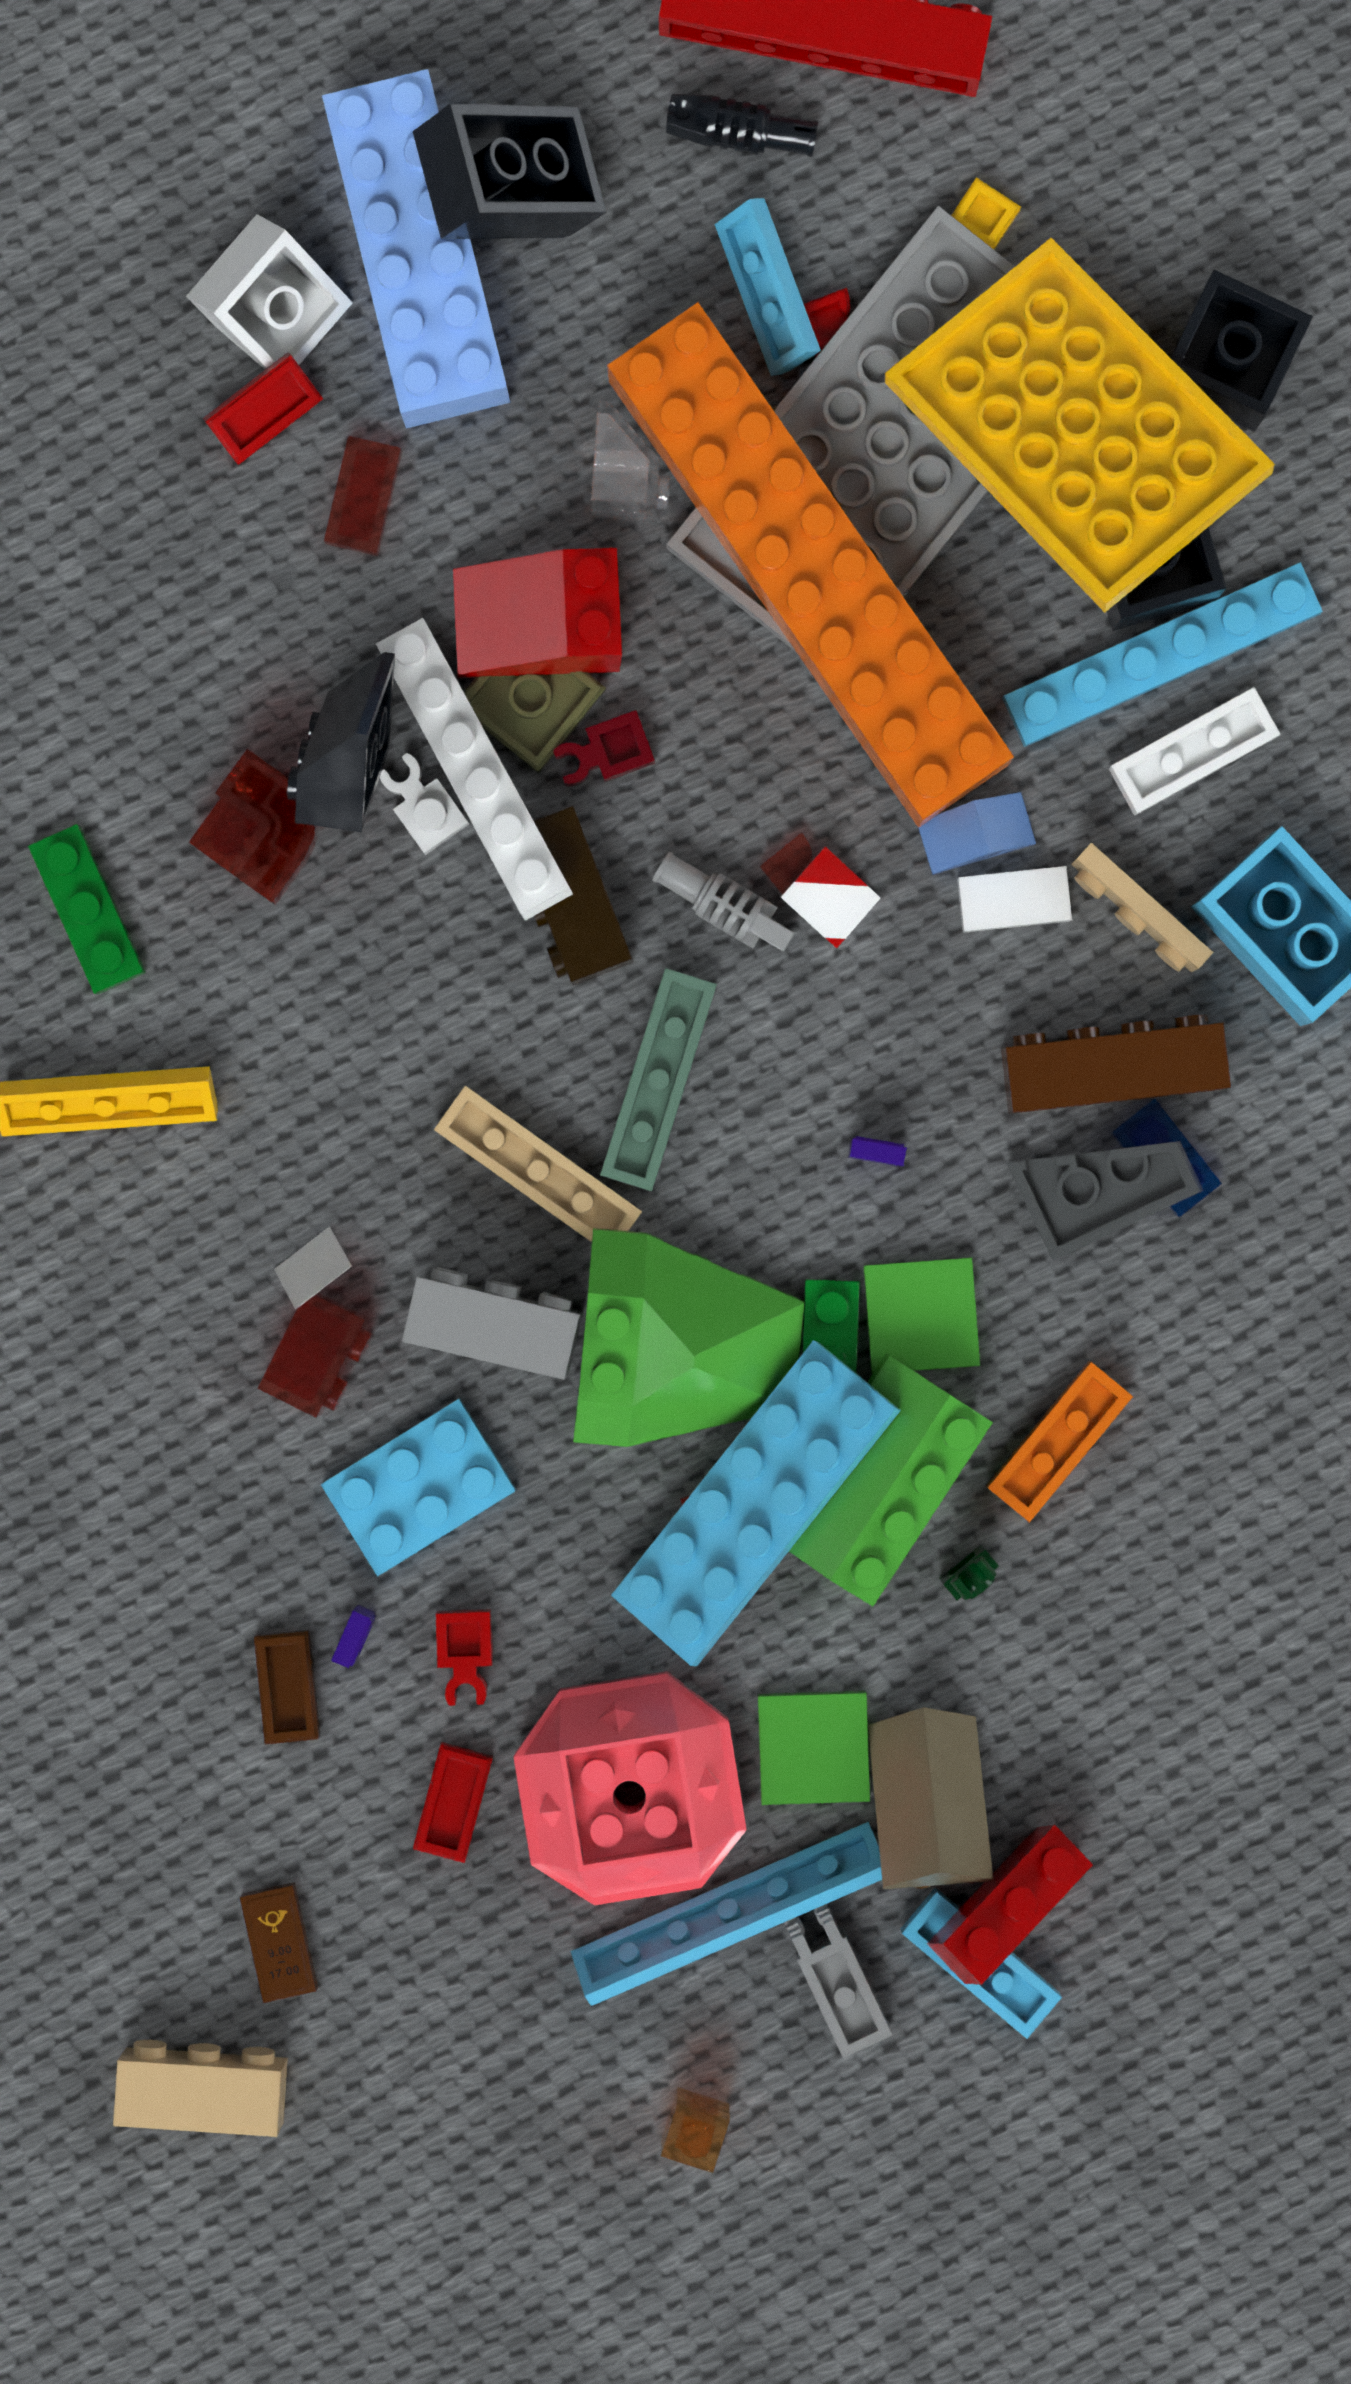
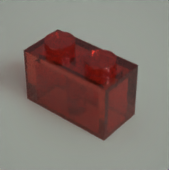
(315, 1354)

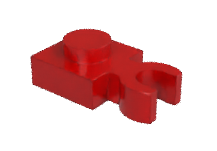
(464, 1645)

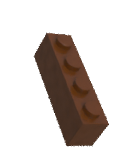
(1115, 1067)

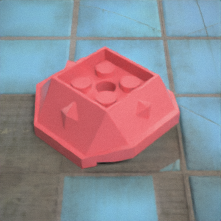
(643, 1733)

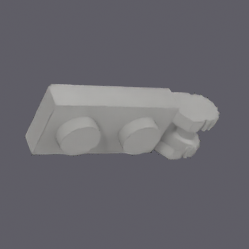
(839, 1985)

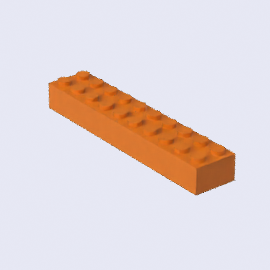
(808, 565)

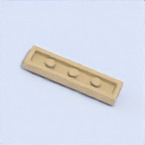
(534, 1166)

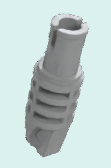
(724, 903)

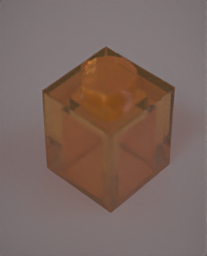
(695, 2130)

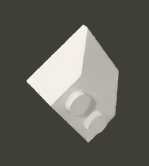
(269, 295)

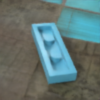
(767, 286)
(1010, 1991)

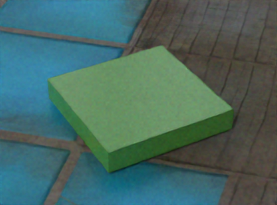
(922, 1313)
(813, 1747)

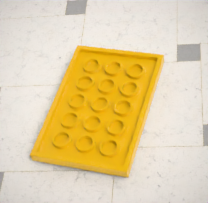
(1079, 424)

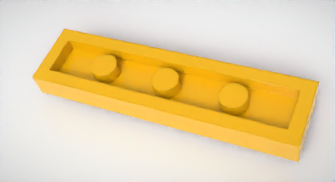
(107, 1101)

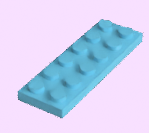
(755, 1503)

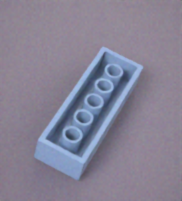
(420, 284)

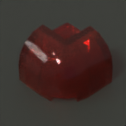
(256, 830)

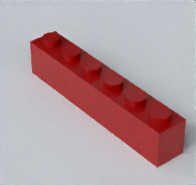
(870, 38)

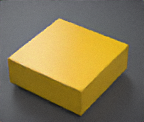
(986, 212)

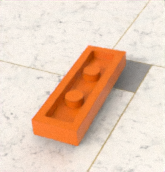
(1059, 1441)

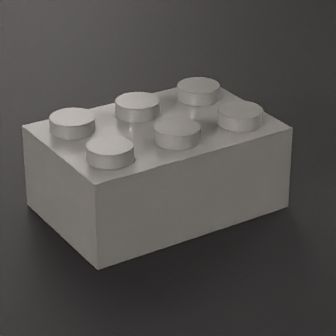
(493, 1323)

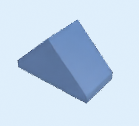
(976, 832)

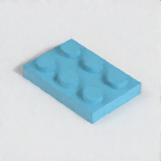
(418, 1487)

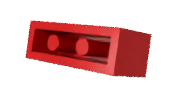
(1010, 1905)

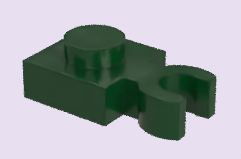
(971, 1575)

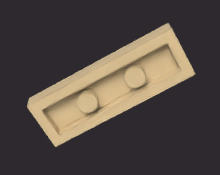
(1139, 910)

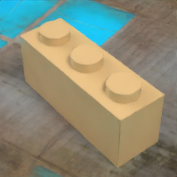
(200, 2089)

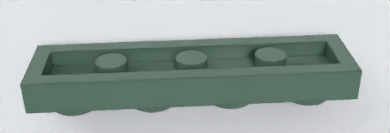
(658, 1079)

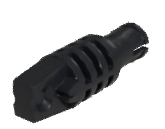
(737, 125)

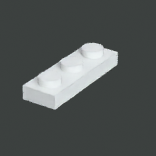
(1194, 751)

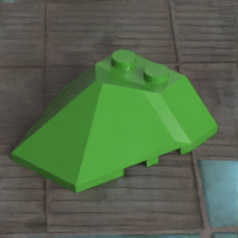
(676, 1342)

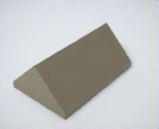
(929, 1799)

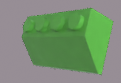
(895, 1486)

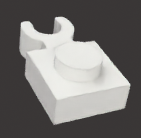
(427, 810)

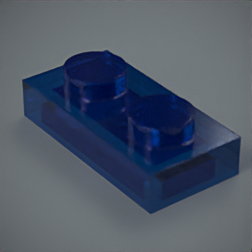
(1153, 1126)

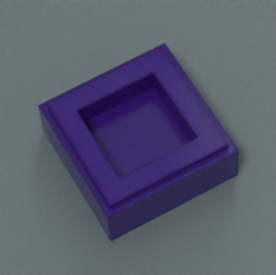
(877, 1151)
(354, 1636)

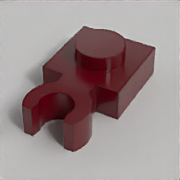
(614, 747)

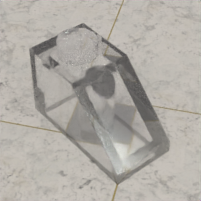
(625, 472)

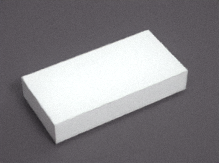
(1014, 899)

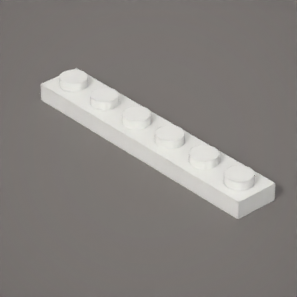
(475, 770)

